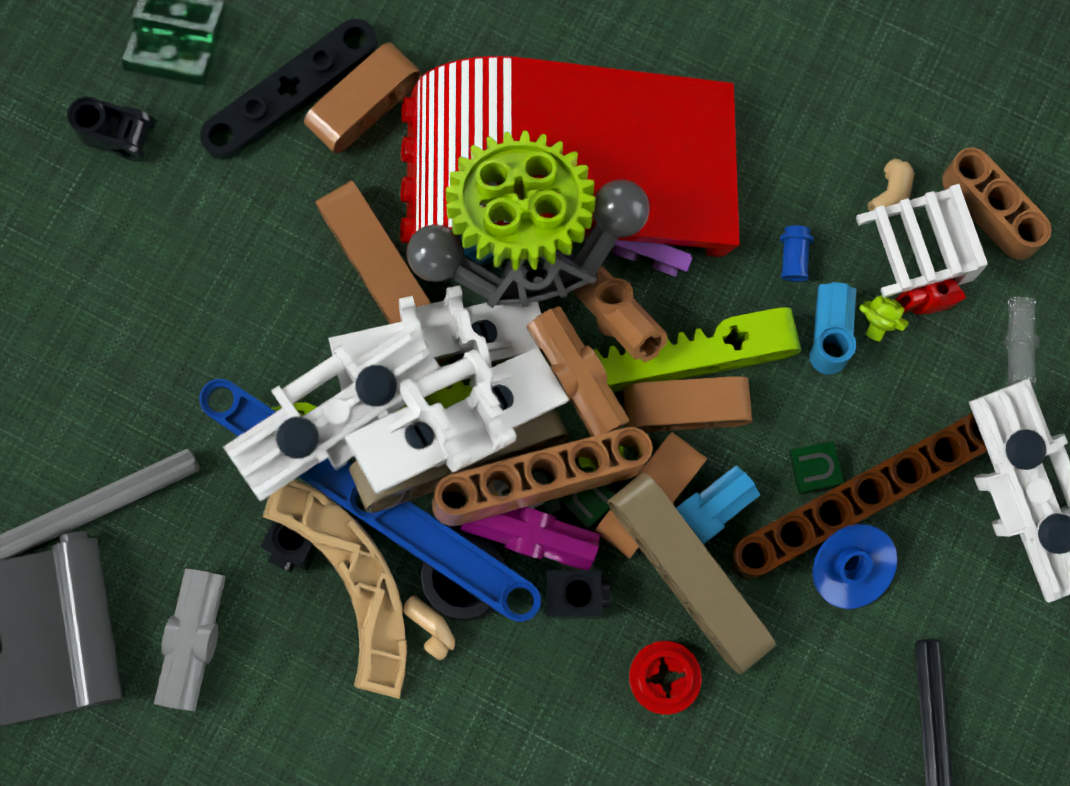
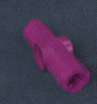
(539, 536)

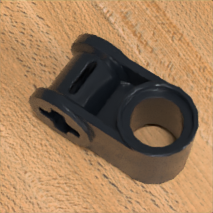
(118, 130)

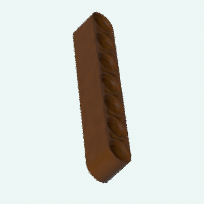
(846, 500)

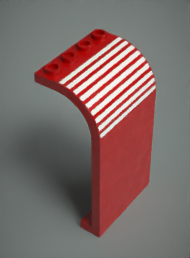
(624, 124)

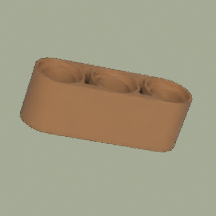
(362, 97)
(1017, 210)
(688, 404)
(672, 469)

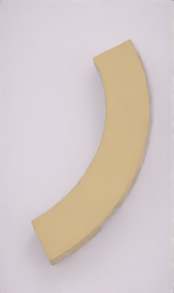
(364, 575)

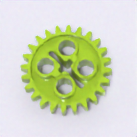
(520, 200)

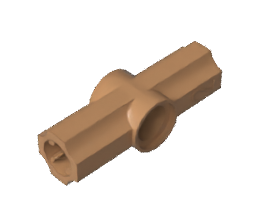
(622, 316)
(577, 372)

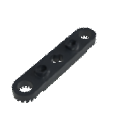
(263, 106)

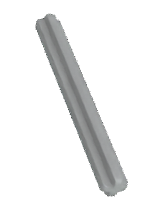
(98, 503)

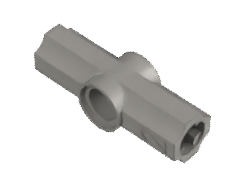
(189, 640)

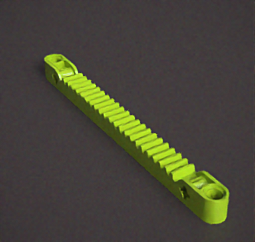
(763, 335)

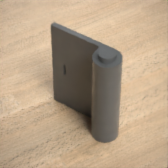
(55, 633)

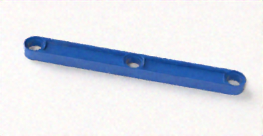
(402, 523)

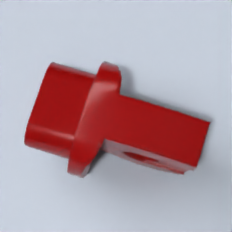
(930, 300)

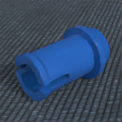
(796, 253)

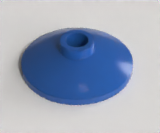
(864, 576)

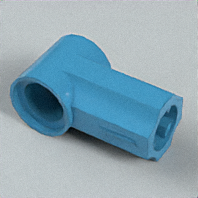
(833, 325)
(718, 503)

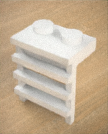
(952, 230)

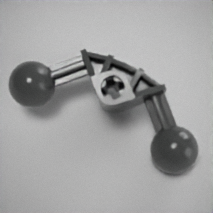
(618, 213)

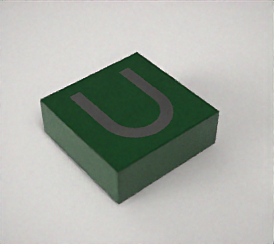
(816, 467)
(588, 505)

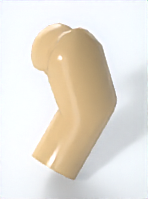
(900, 182)
(434, 623)

